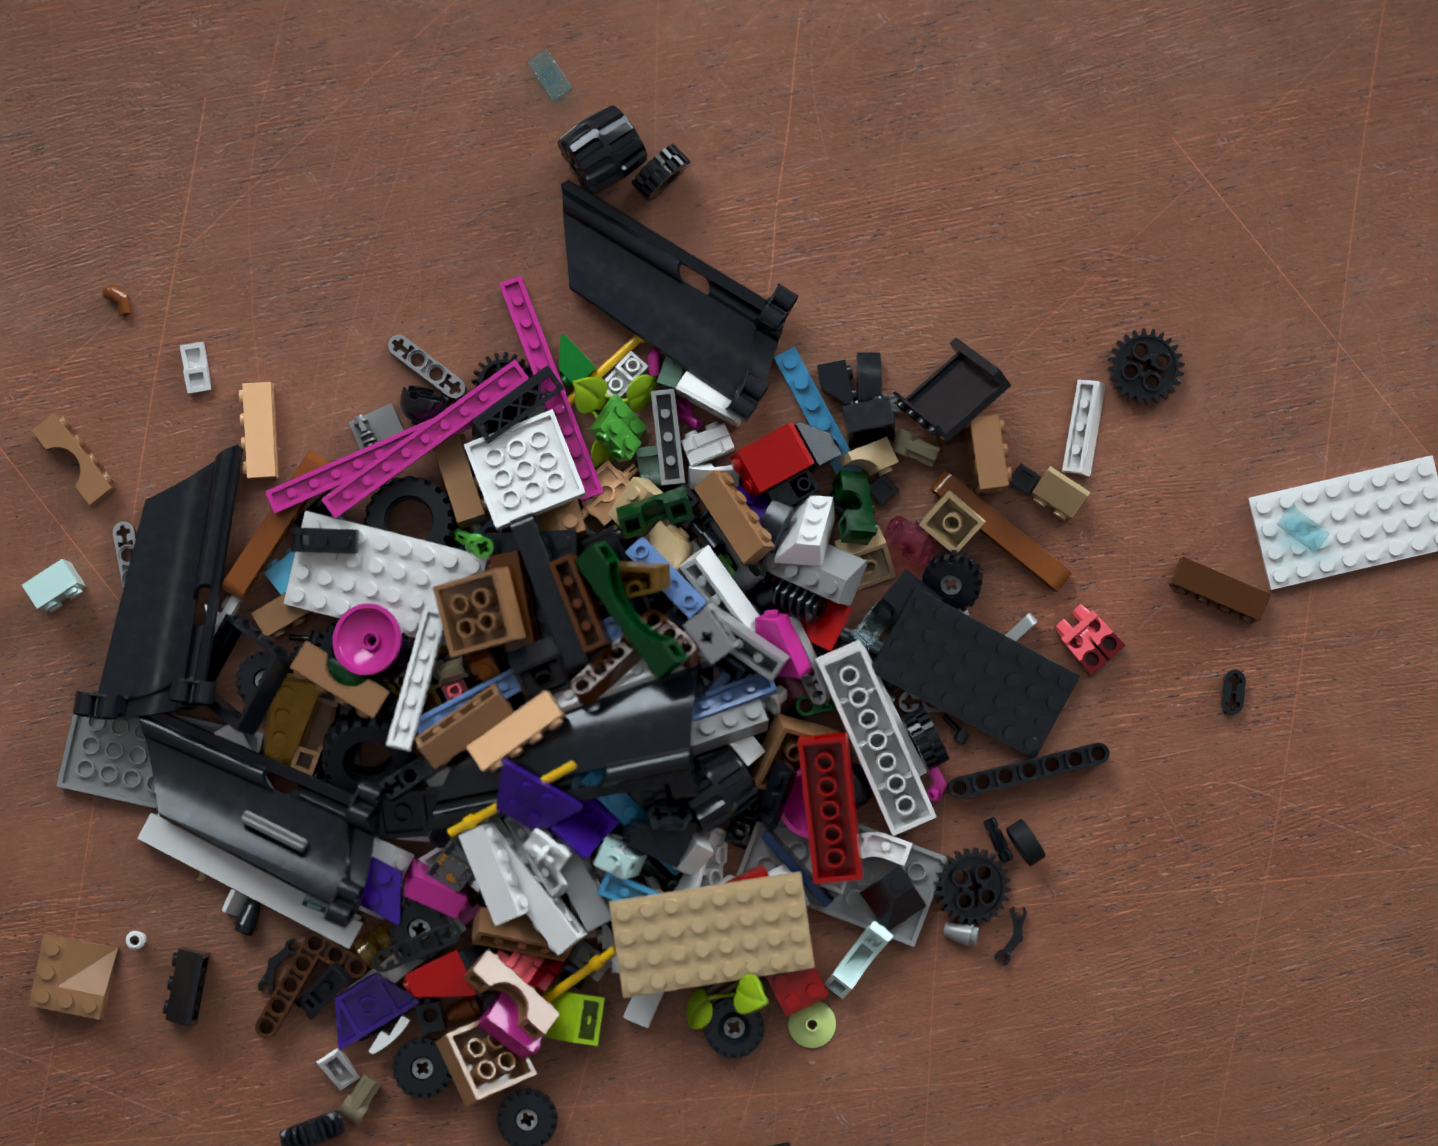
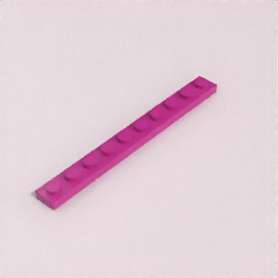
(538, 357)
(424, 439)
(334, 473)

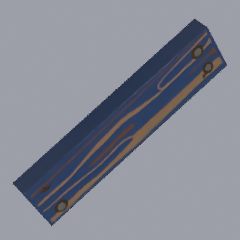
(796, 865)

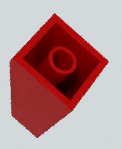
(771, 460)
(827, 629)
(440, 978)

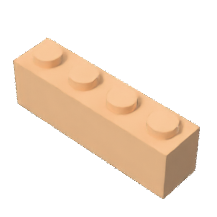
(260, 431)
(517, 731)

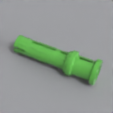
(484, 542)

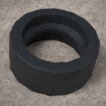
(1025, 842)

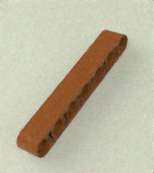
(1006, 534)
(267, 538)

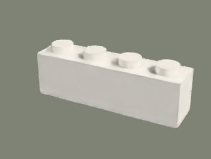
(717, 586)
(494, 873)

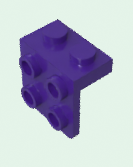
(586, 828)

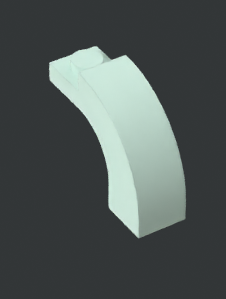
(858, 959)

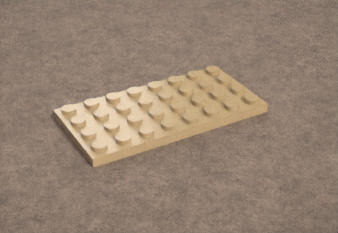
(711, 934)

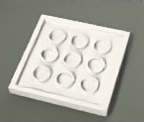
(525, 470)

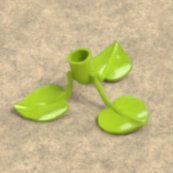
(591, 396)
(746, 1000)

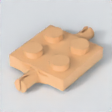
(613, 484)

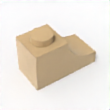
(873, 457)

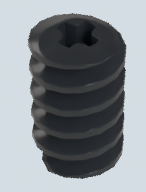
(799, 602)

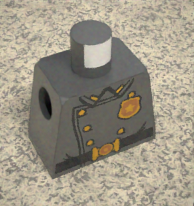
(453, 867)

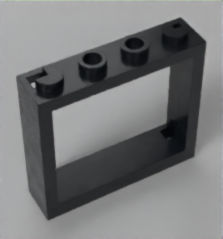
(269, 684)

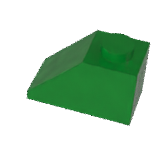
(573, 363)

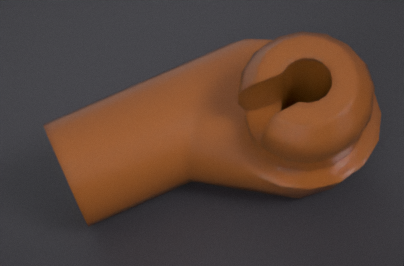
(119, 296)

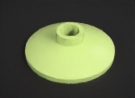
(814, 1037)

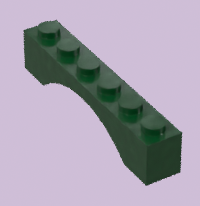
(602, 571)

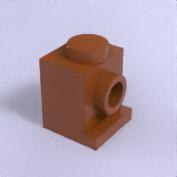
(483, 664)

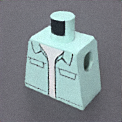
(618, 858)

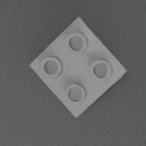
(375, 426)

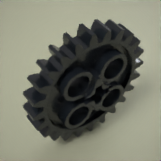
(1136, 386)
(992, 881)

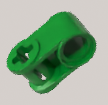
(823, 708)

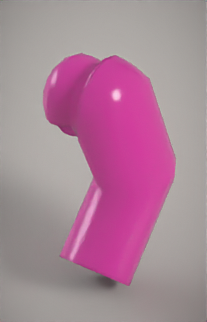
(654, 362)
(686, 415)
(938, 785)

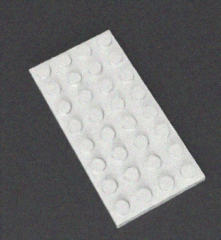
(1369, 516)
(385, 572)

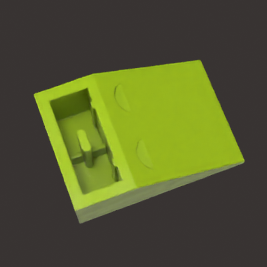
(578, 1018)

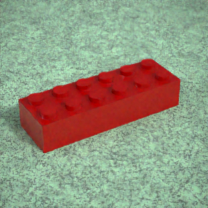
(830, 808)
(793, 988)

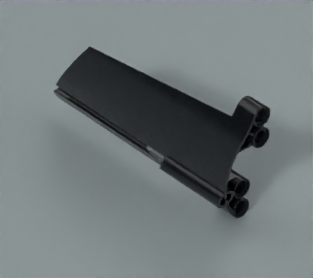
(637, 281)
(155, 649)
(633, 734)
(210, 783)

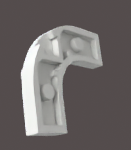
(877, 845)

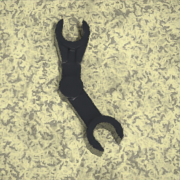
(1017, 936)
(273, 962)

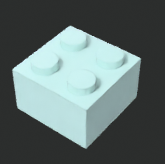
(54, 586)

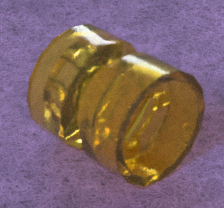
(367, 948)

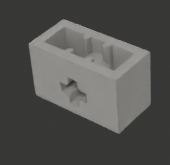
(722, 639)

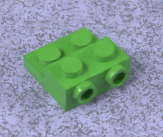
(618, 429)

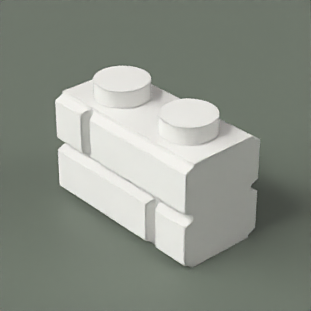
(708, 444)

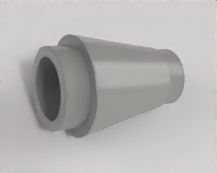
(962, 933)

